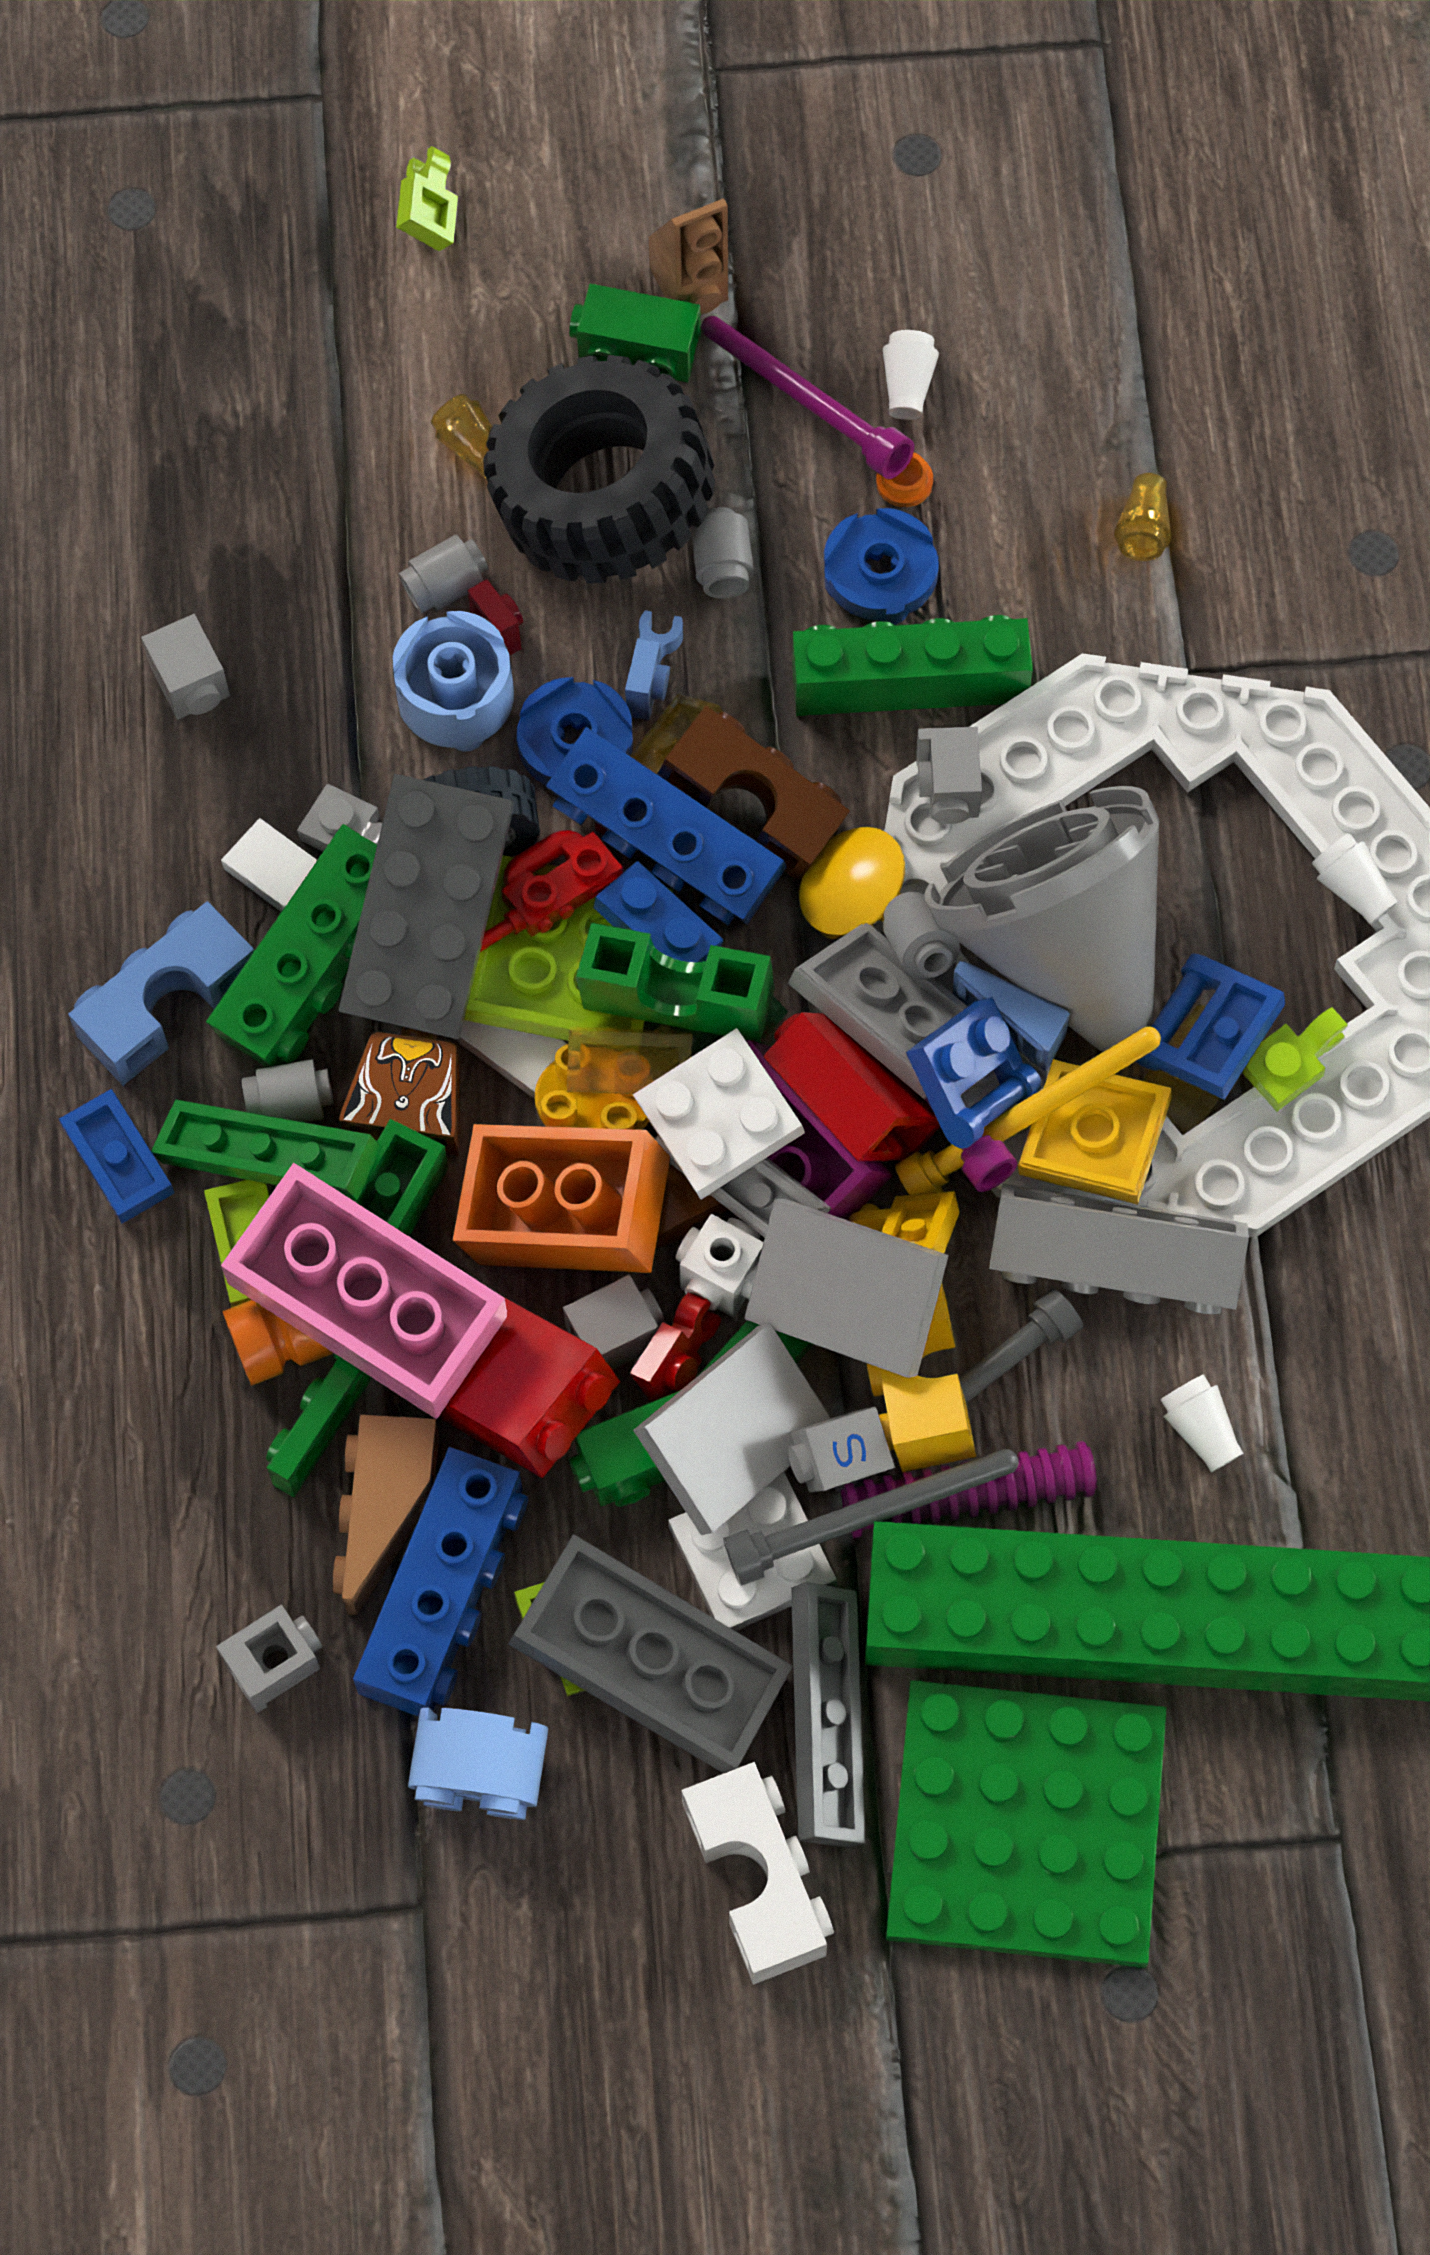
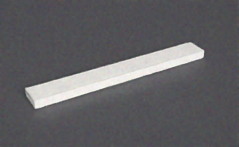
(275, 870)

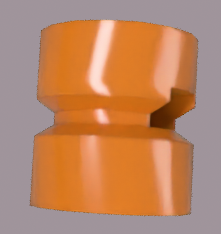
(268, 1341)

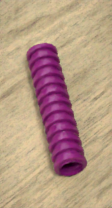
(1035, 1478)

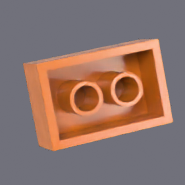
(562, 1198)

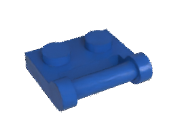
(1224, 1032)
(961, 1056)

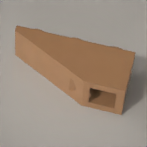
(692, 256)
(393, 1477)

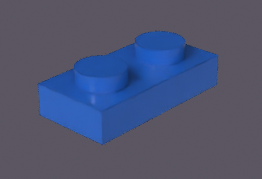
(645, 905)
(116, 1156)

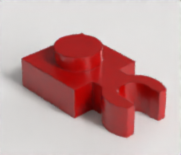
(672, 1354)

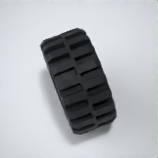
(573, 416)

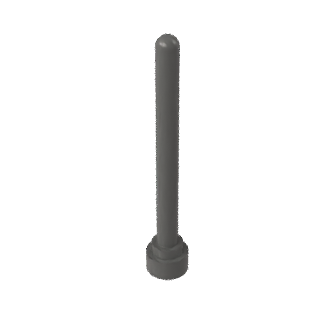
(1050, 1321)
(755, 1553)

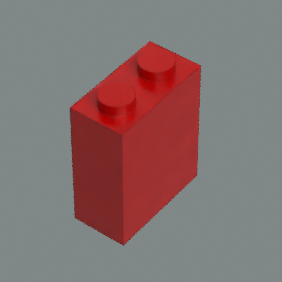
(850, 1089)
(531, 1391)

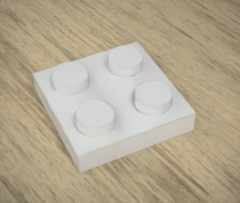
(719, 1113)
(710, 1567)

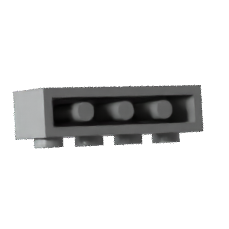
(1119, 1248)

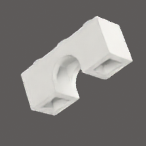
(739, 1817)

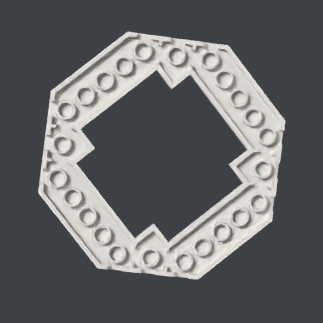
(1323, 784)

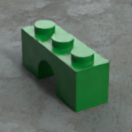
(632, 979)

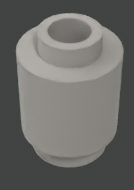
(723, 553)
(443, 574)
(917, 939)
(289, 1091)

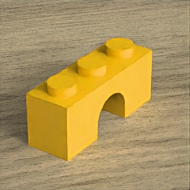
(925, 1416)

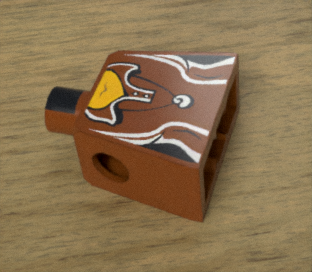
(407, 1081)

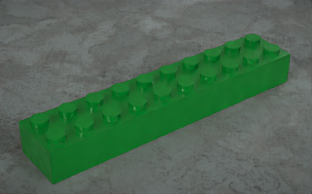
(1149, 1611)

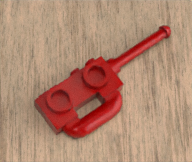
(544, 899)

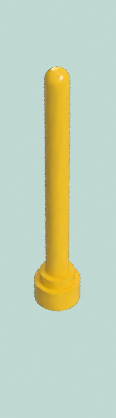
(930, 1171)

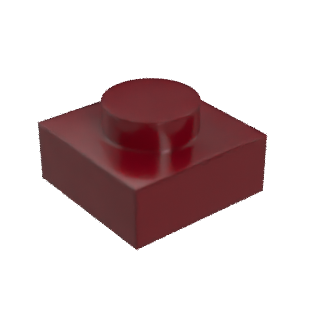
(499, 611)

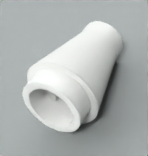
(908, 370)
(1355, 878)
(1202, 1421)

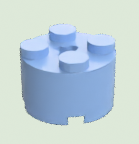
(453, 680)
(477, 1760)

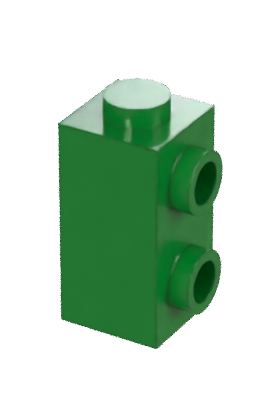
(639, 328)
(614, 1459)

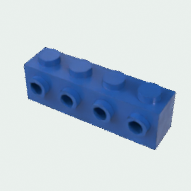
(666, 827)
(440, 1583)

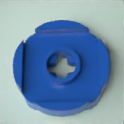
(885, 595)
(565, 704)

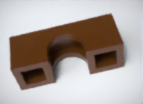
(721, 757)

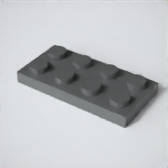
(426, 906)
(651, 1655)

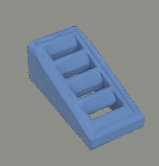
(1032, 1021)

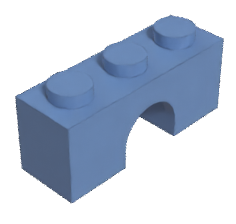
(195, 955)

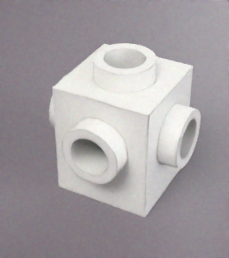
(721, 1282)

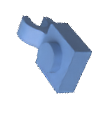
(647, 676)

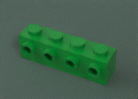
(910, 665)
(300, 958)

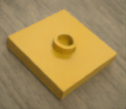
(1099, 1138)

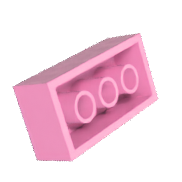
(365, 1290)

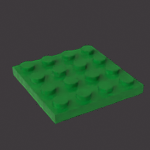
(1027, 1824)

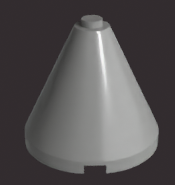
(1066, 908)

